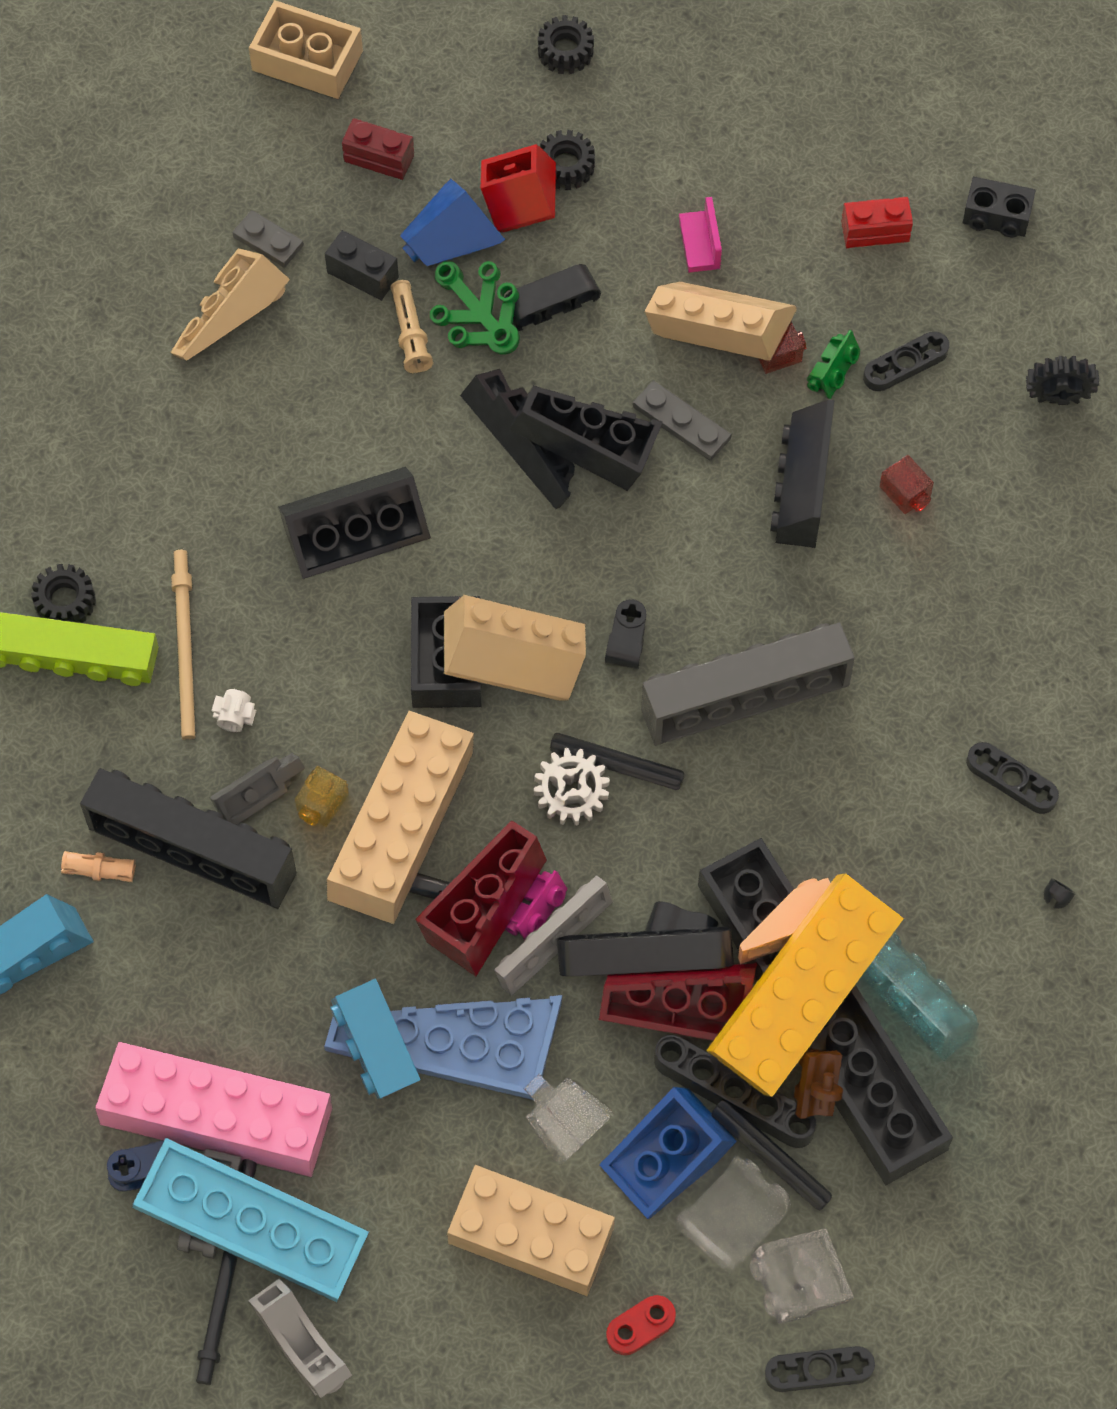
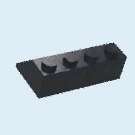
(804, 475)
(354, 522)

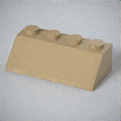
(719, 319)
(513, 648)

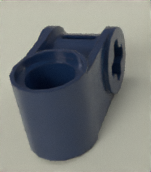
(138, 1162)

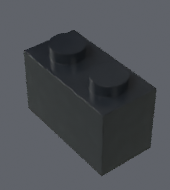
(361, 265)

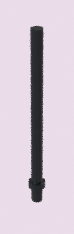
(210, 1354)

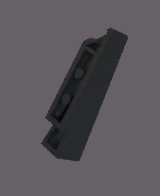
(497, 407)

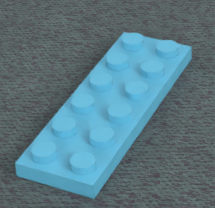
(250, 1219)

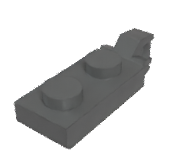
(256, 788)

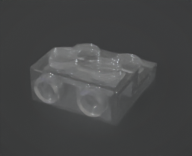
(800, 1275)

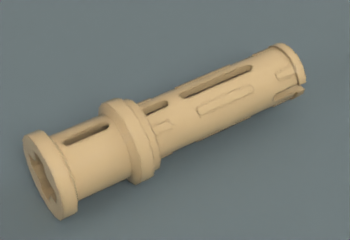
(412, 338)

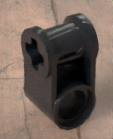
(627, 639)

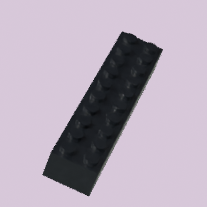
(879, 1091)

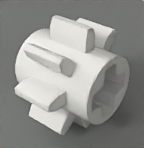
(233, 710)

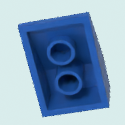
(667, 1151)

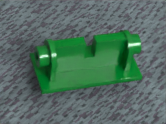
(840, 354)

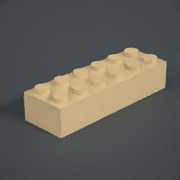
(400, 817)

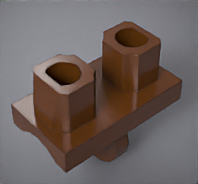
(818, 1083)

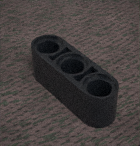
(554, 294)

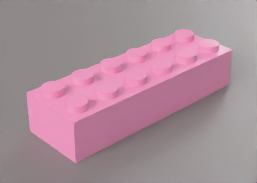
(214, 1108)

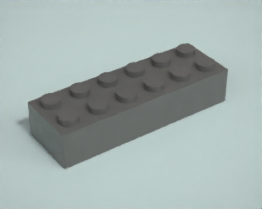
(746, 683)

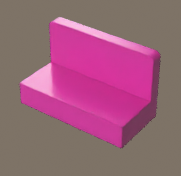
(701, 238)

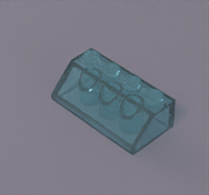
(920, 999)

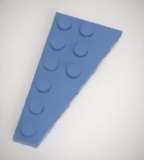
(475, 1042)

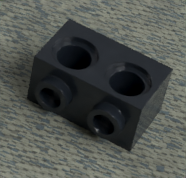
(1000, 202)

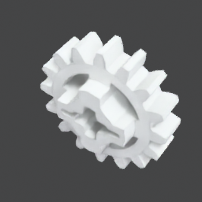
(561, 777)

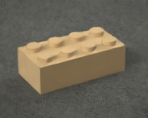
(531, 1230)

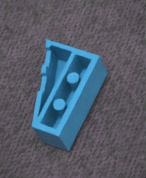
(39, 938)

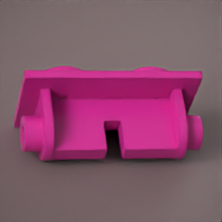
(545, 894)

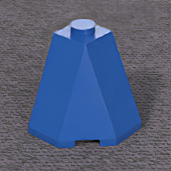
(449, 228)

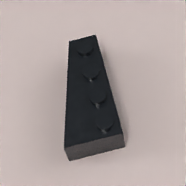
(587, 435)

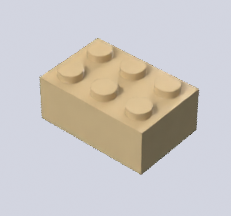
(306, 49)

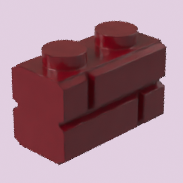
(378, 149)

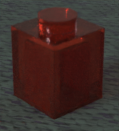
(788, 351)
(907, 485)

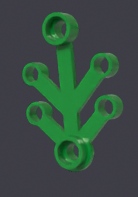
(480, 311)

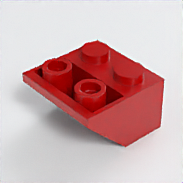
(519, 187)

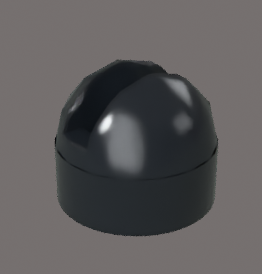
(1059, 892)

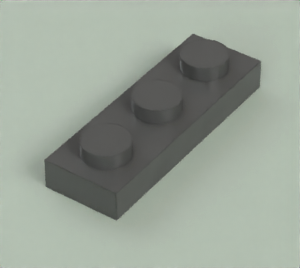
(682, 420)

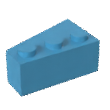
(374, 1039)

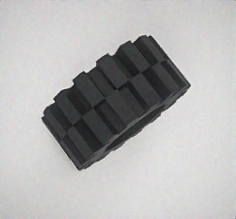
(565, 30)
(576, 146)
(58, 579)

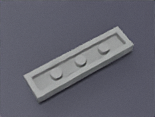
(541, 945)

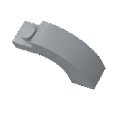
(299, 1339)

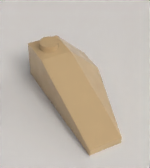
(246, 288)

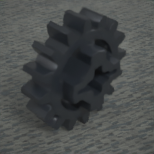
(1062, 380)

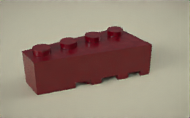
(483, 898)
(677, 1001)

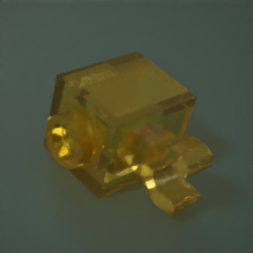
(321, 797)

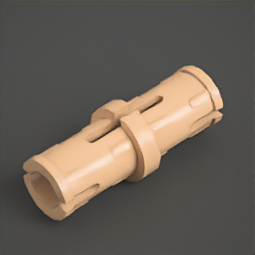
(98, 866)

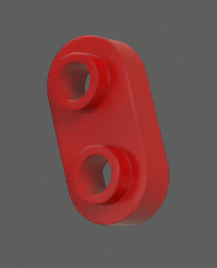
(641, 1324)

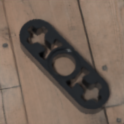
(910, 350)
(1010, 764)
(849, 1375)

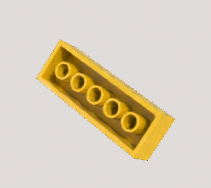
(805, 984)

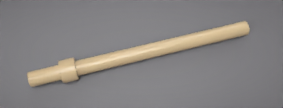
(181, 586)

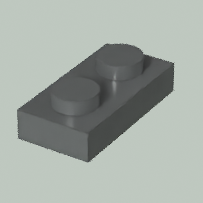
(268, 238)

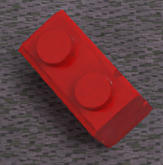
(877, 222)

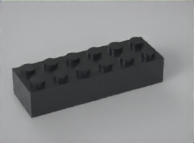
(189, 837)

